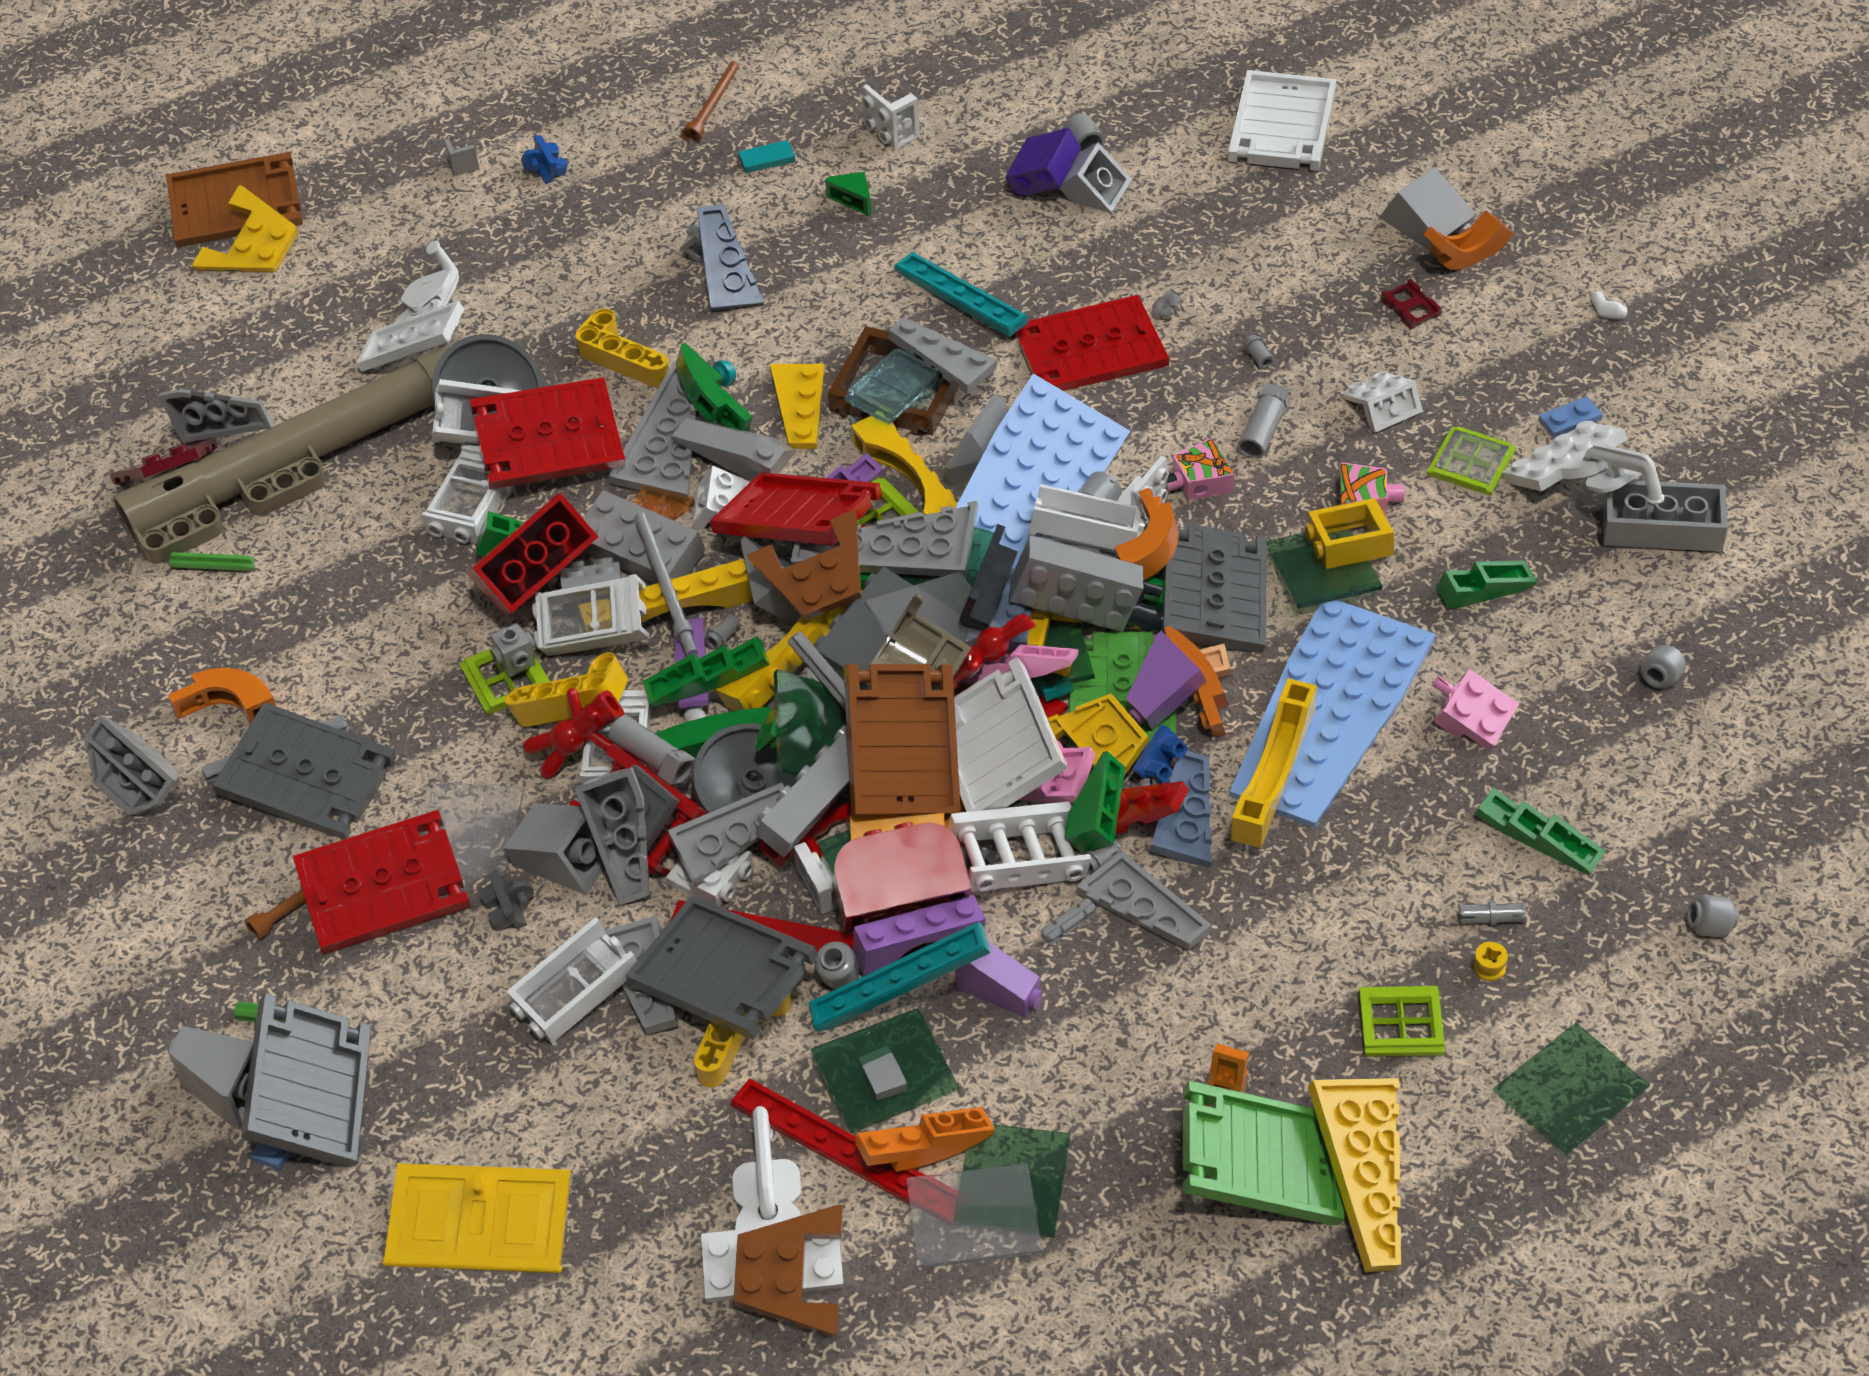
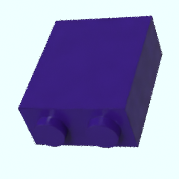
(1043, 162)

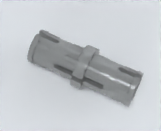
(1492, 913)

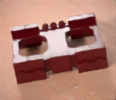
(1418, 299)

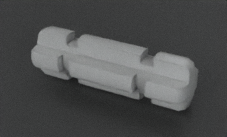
(1068, 921)

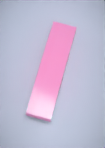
(1037, 660)

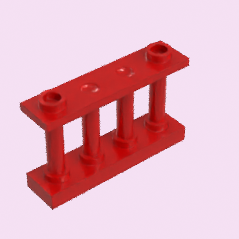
(687, 809)

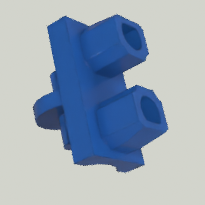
(544, 160)
(1158, 755)

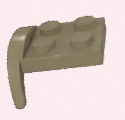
(921, 642)

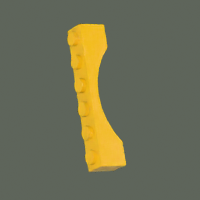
(892, 450)
(716, 586)
(758, 687)
(1263, 794)

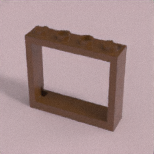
(912, 419)

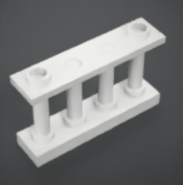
(1024, 822)

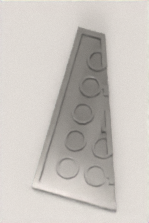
(650, 452)
(911, 543)

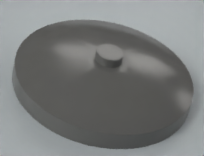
(488, 362)
(733, 768)

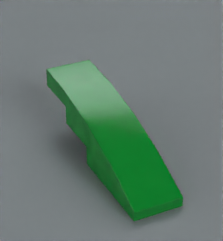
(703, 674)
(693, 734)
(1546, 835)

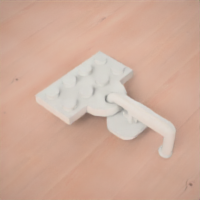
(426, 321)
(1587, 453)
(767, 1197)

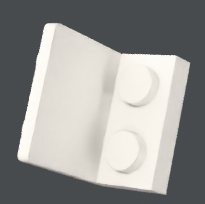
(893, 122)
(1385, 399)
(1154, 479)
(713, 493)
(816, 877)

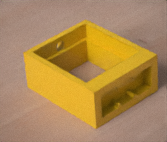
(1355, 548)

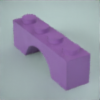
(888, 939)

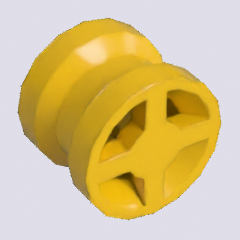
(1486, 968)

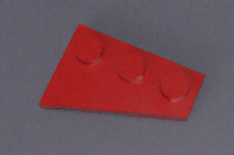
(1149, 803)

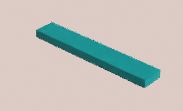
(961, 294)
(899, 977)

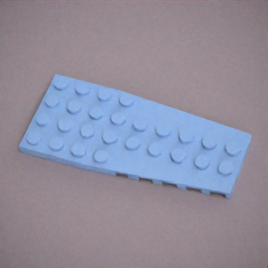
(1040, 441)
(1361, 677)

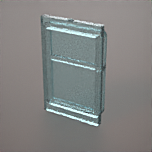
(892, 386)

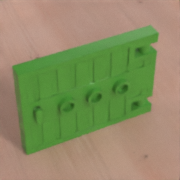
(1116, 663)
(1258, 1154)

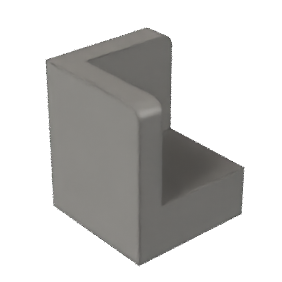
(461, 159)

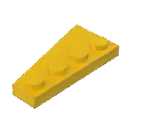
(800, 401)

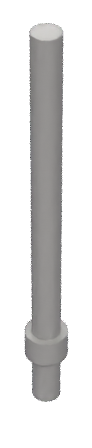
(682, 627)

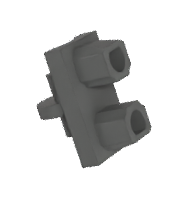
(509, 897)

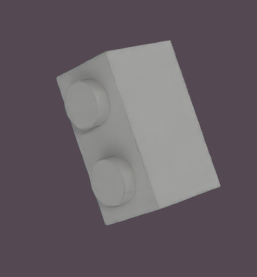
(1095, 180)

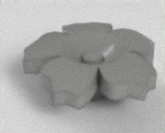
(1164, 305)

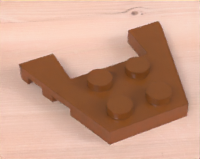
(821, 580)
(772, 1270)

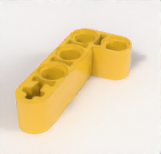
(600, 344)
(548, 700)
(713, 1074)

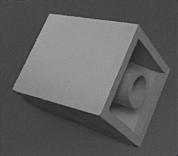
(1428, 203)
(557, 846)
(214, 1070)

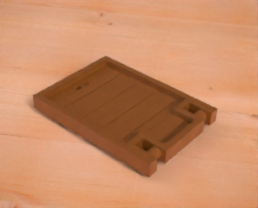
(202, 196)
(901, 740)

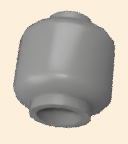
(1663, 667)
(1712, 916)
(837, 964)

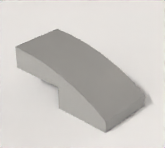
(885, 1077)

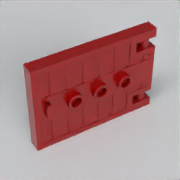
(1092, 344)
(547, 433)
(793, 507)
(380, 882)

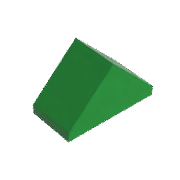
(850, 191)

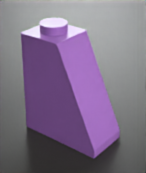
(1162, 682)
(1000, 982)

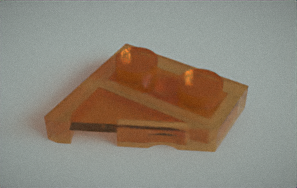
(664, 502)

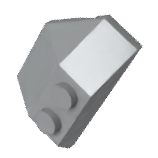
(975, 441)
(128, 767)

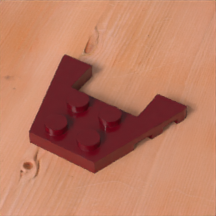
(155, 464)

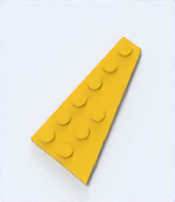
(1365, 1155)

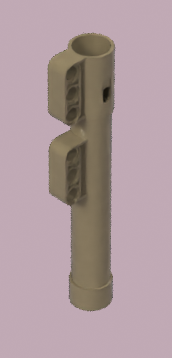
(266, 462)

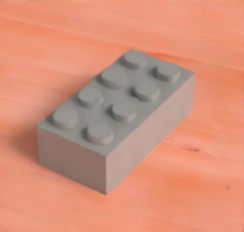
(1687, 519)
(620, 538)
(1076, 583)

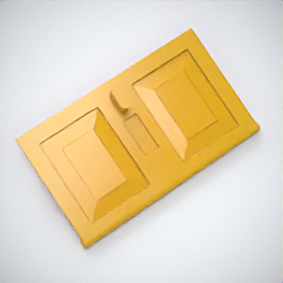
(477, 1218)

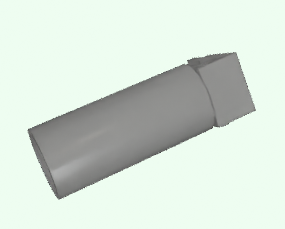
(1264, 420)
(651, 750)

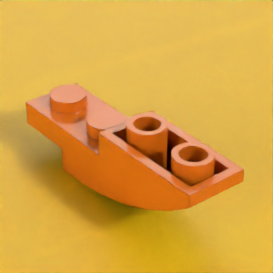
(1211, 692)
(931, 1141)

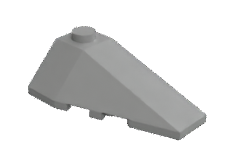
(212, 415)
(734, 448)
(617, 822)

